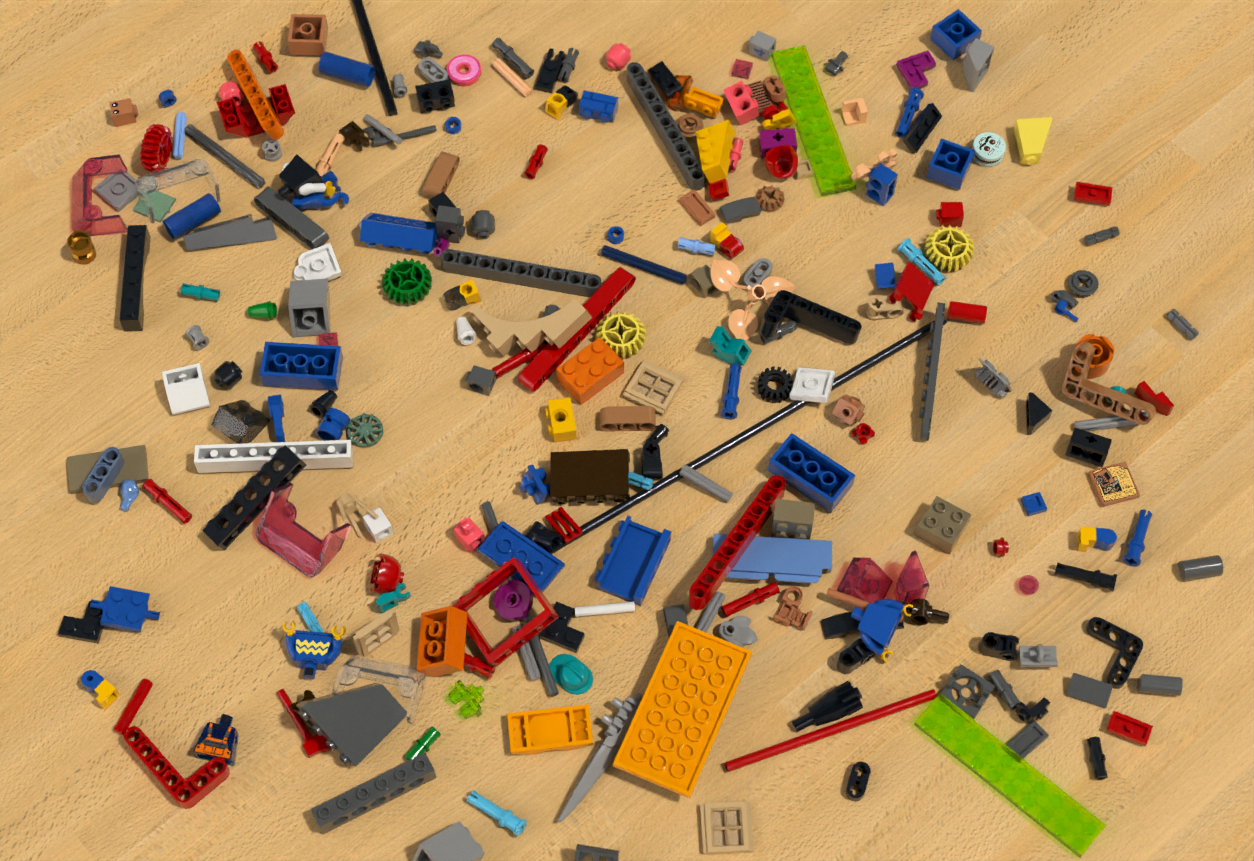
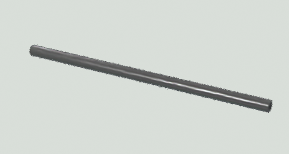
(535, 641)

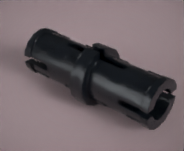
(1097, 758)

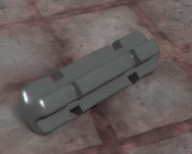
(1101, 235)
(1182, 324)

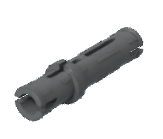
(508, 53)

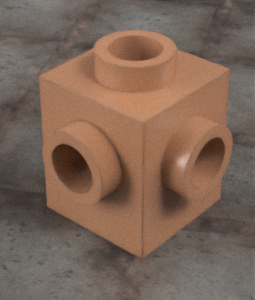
(849, 410)

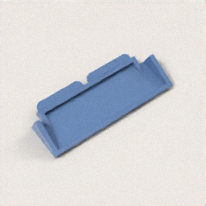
(784, 557)

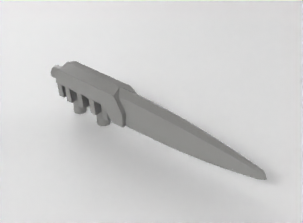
(606, 750)

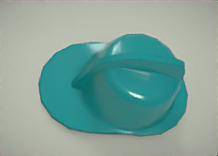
(571, 674)

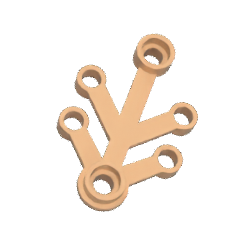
(886, 158)

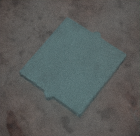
(160, 204)

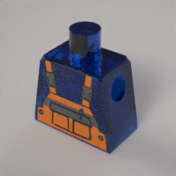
(218, 741)

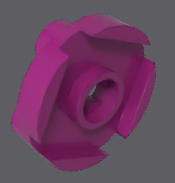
(521, 607)

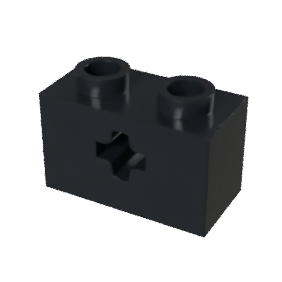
(1088, 447)

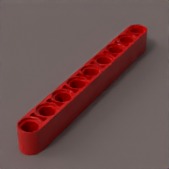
(597, 306)
(736, 543)

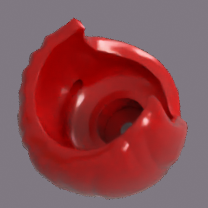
(781, 161)

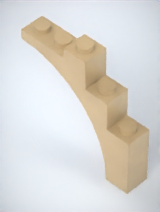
(530, 334)

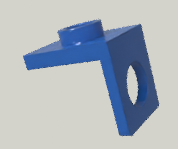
(885, 275)

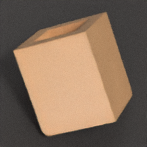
(854, 111)

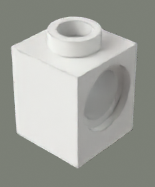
(378, 528)

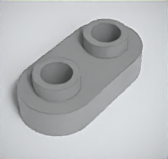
(435, 72)
(755, 274)

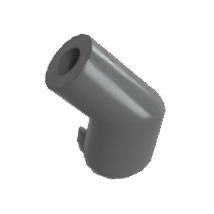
(1064, 295)

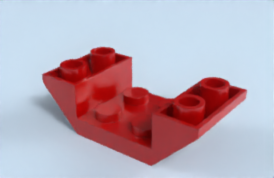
(242, 119)

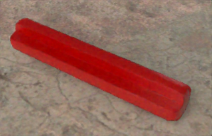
(133, 706)

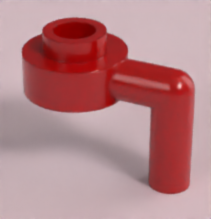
(772, 110)

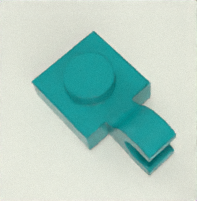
(390, 600)

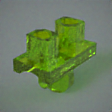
(461, 693)

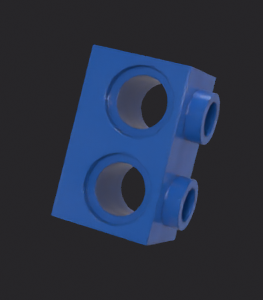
(881, 184)

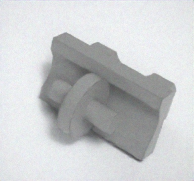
(1038, 656)

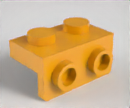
(703, 102)

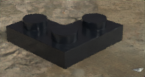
(83, 629)
(559, 632)

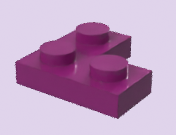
(913, 68)

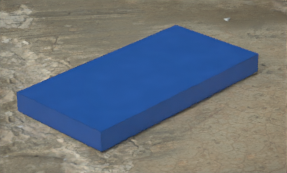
(508, 543)

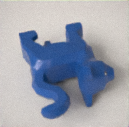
(317, 200)

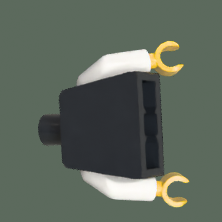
(302, 179)

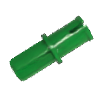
(423, 744)

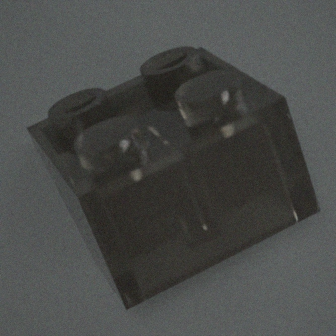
(240, 421)

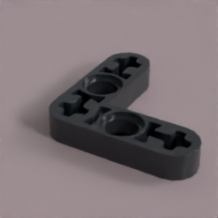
(1122, 645)

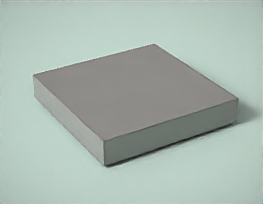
(117, 190)

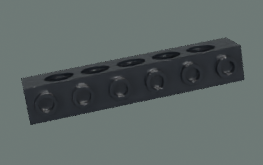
(252, 508)

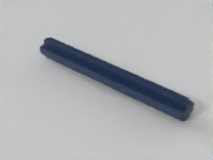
(643, 264)

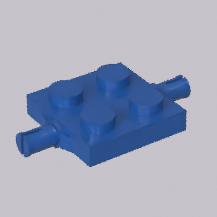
(125, 609)

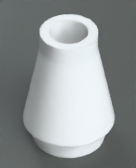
(466, 334)

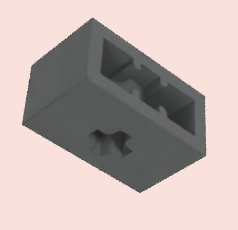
(449, 224)

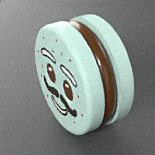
(988, 149)

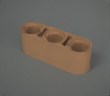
(441, 174)
(628, 418)

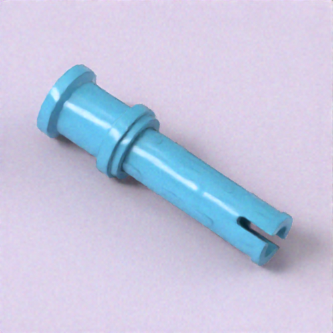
(914, 257)
(505, 817)

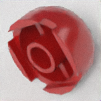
(386, 574)

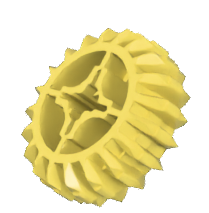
(939, 252)
(630, 328)

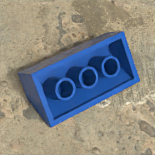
(399, 232)

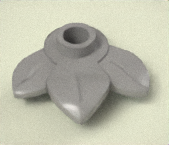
(740, 629)

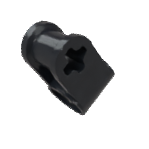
(651, 462)
(1003, 646)
(857, 654)

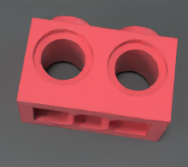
(739, 103)

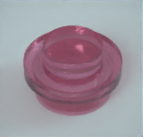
(1028, 585)

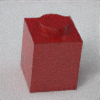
(950, 214)

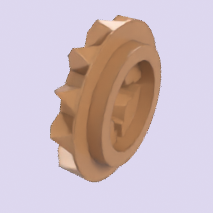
(691, 120)
(770, 204)

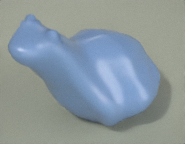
(129, 492)

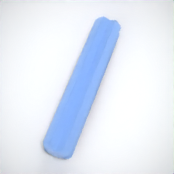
(179, 136)

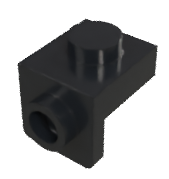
(1038, 711)

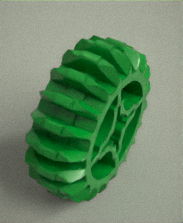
(409, 288)

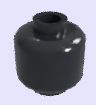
(228, 374)

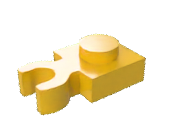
(780, 120)

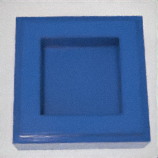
(1034, 504)

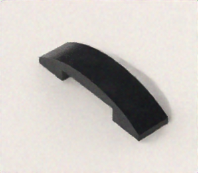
(843, 624)

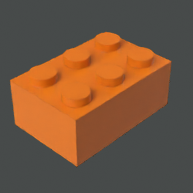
(590, 371)
(442, 641)

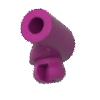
(442, 245)

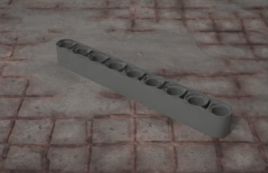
(665, 126)
(513, 267)

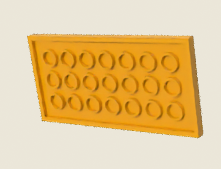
(682, 709)

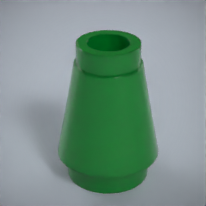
(263, 310)

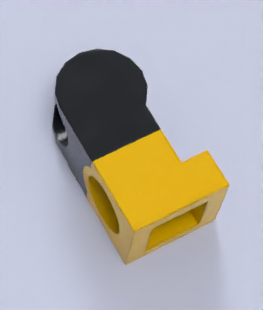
(560, 101)

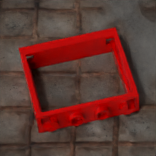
(522, 636)

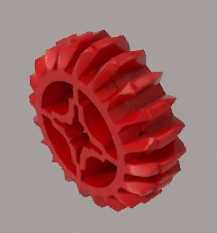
(156, 148)

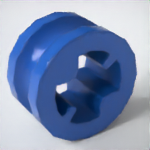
(167, 98)
(456, 129)
(615, 240)

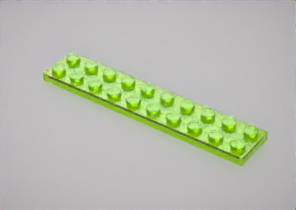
(813, 121)
(1010, 775)

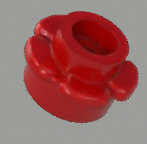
(1000, 547)

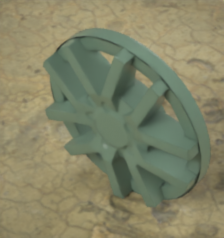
(365, 430)

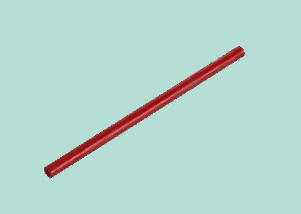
(830, 730)

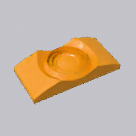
(550, 729)

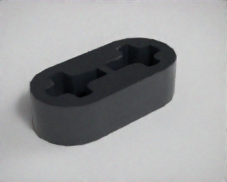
(862, 782)

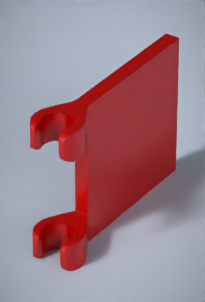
(914, 288)

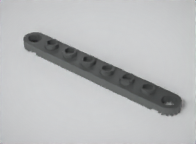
(930, 377)

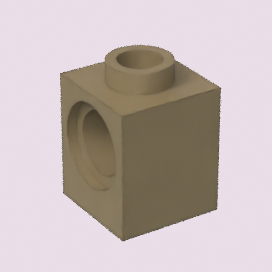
(702, 281)

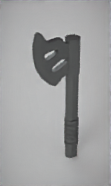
(377, 140)

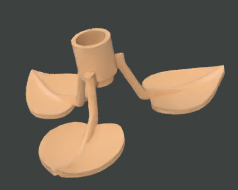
(741, 323)

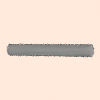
(383, 129)

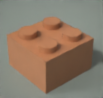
(307, 34)

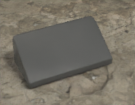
(1089, 690)

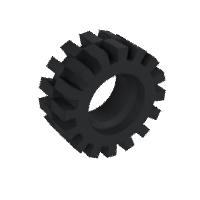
(773, 394)

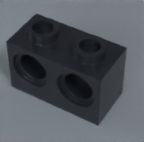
(435, 96)

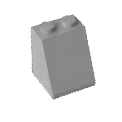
(309, 307)
(450, 845)

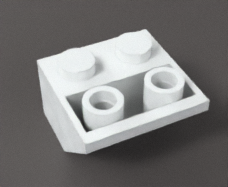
(186, 389)

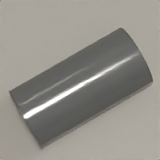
(1201, 568)
(1160, 684)

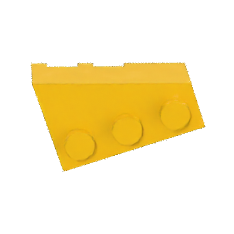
(715, 149)

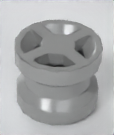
(272, 145)

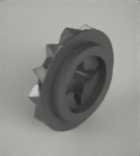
(1083, 276)

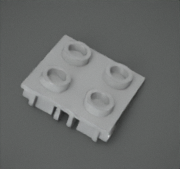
(988, 374)

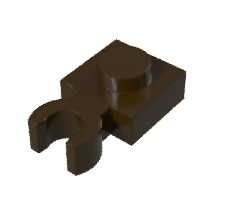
(354, 134)

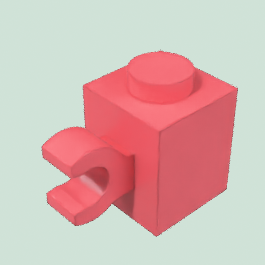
(469, 534)

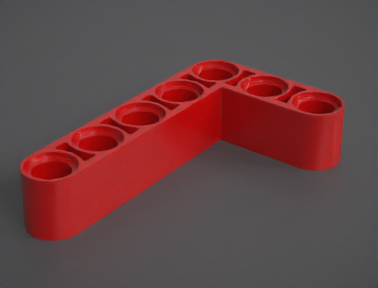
(168, 773)

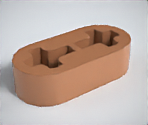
(773, 89)

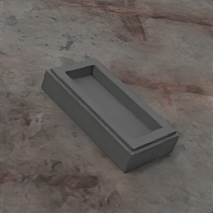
(1028, 739)

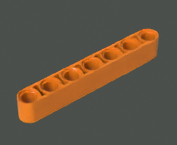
(255, 95)

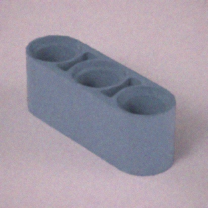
(103, 483)

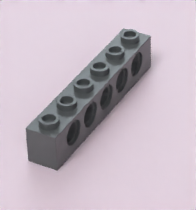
(373, 793)

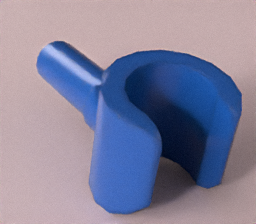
(1061, 309)

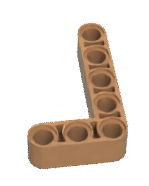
(1100, 391)

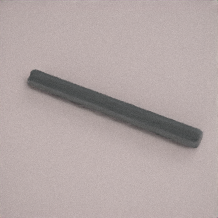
(225, 156)

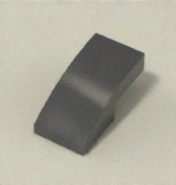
(740, 208)

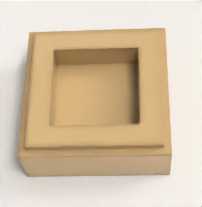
(804, 169)

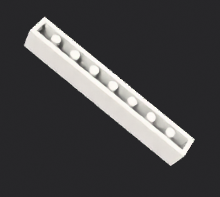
(253, 455)

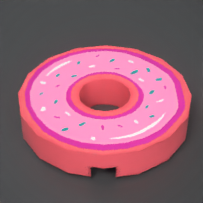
(461, 62)

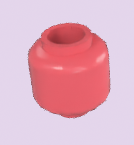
(618, 56)
(231, 90)

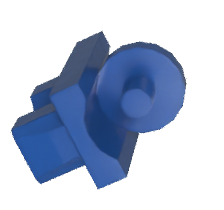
(533, 484)

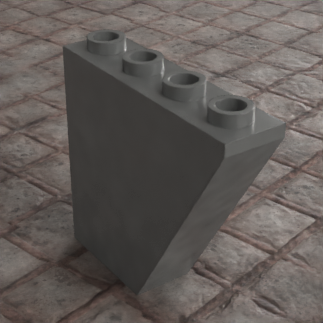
(354, 719)

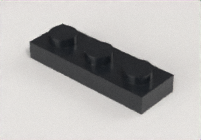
(922, 128)

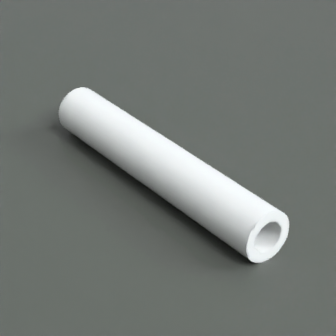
(604, 609)

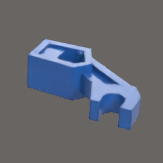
(276, 411)

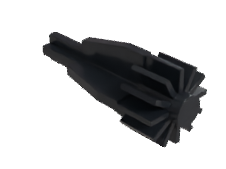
(831, 707)

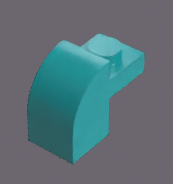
(729, 349)

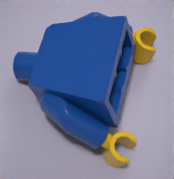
(879, 624)

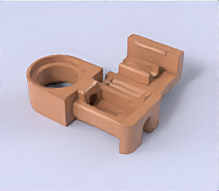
(794, 612)

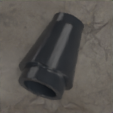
(323, 403)

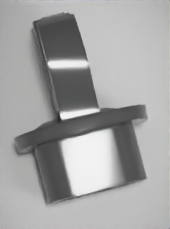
(427, 49)
(835, 66)

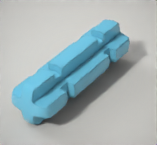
(640, 481)
(309, 617)

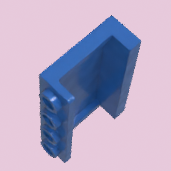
(632, 561)

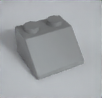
(977, 62)

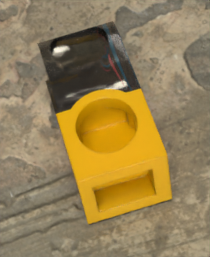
(461, 295)

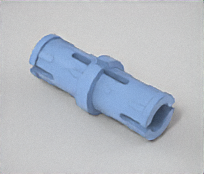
(696, 246)

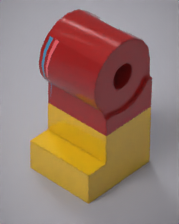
(725, 241)

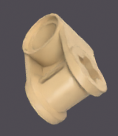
(884, 308)

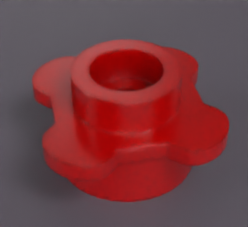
(866, 429)

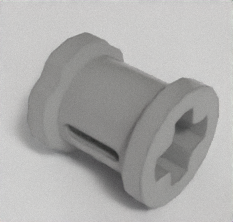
(197, 337)

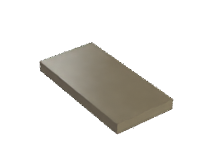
(134, 467)

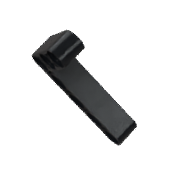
(808, 314)

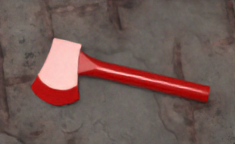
(312, 744)

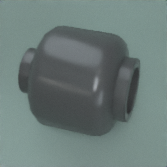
(483, 223)

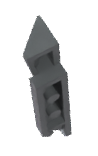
(231, 232)

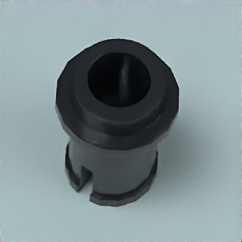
(660, 432)

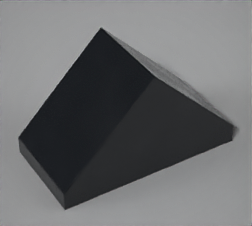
(1036, 413)

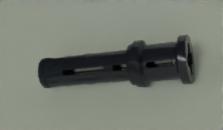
(1096, 577)

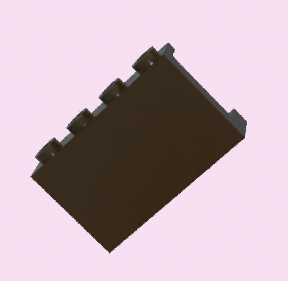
(589, 476)

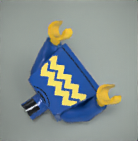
(313, 649)

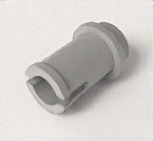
(400, 89)

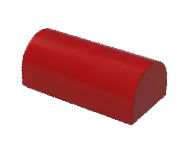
(967, 312)

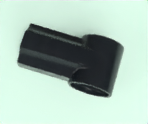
(543, 537)

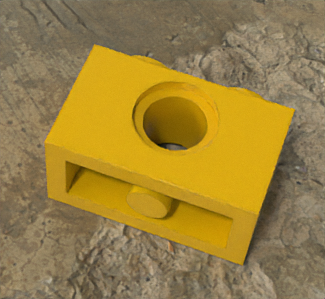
(557, 410)

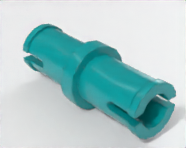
(200, 292)

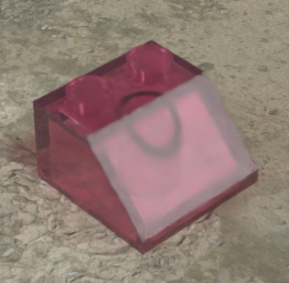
(865, 580)
(912, 581)

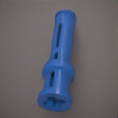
(914, 101)
(731, 397)
(1136, 545)

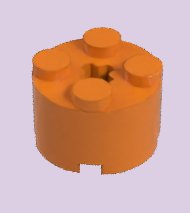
(1102, 356)

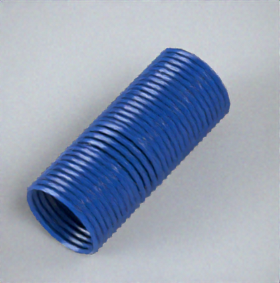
(346, 69)
(195, 213)

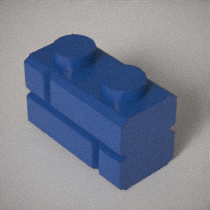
(598, 106)

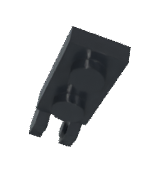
(549, 72)

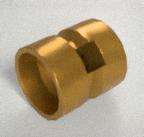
(81, 247)

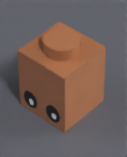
(123, 112)

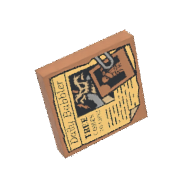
(1114, 484)

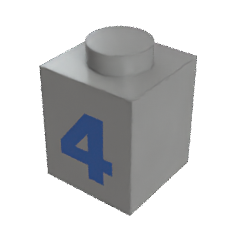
(762, 45)

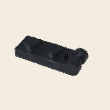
(665, 79)

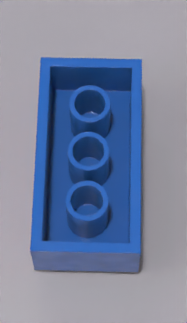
(301, 366)
(811, 472)

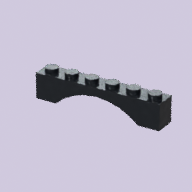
(132, 290)

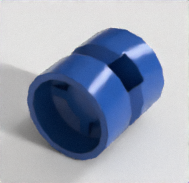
(333, 424)

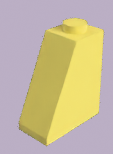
(1031, 138)

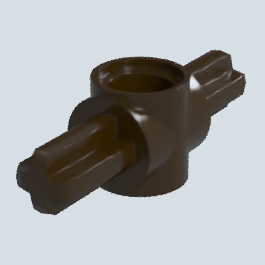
(923, 612)

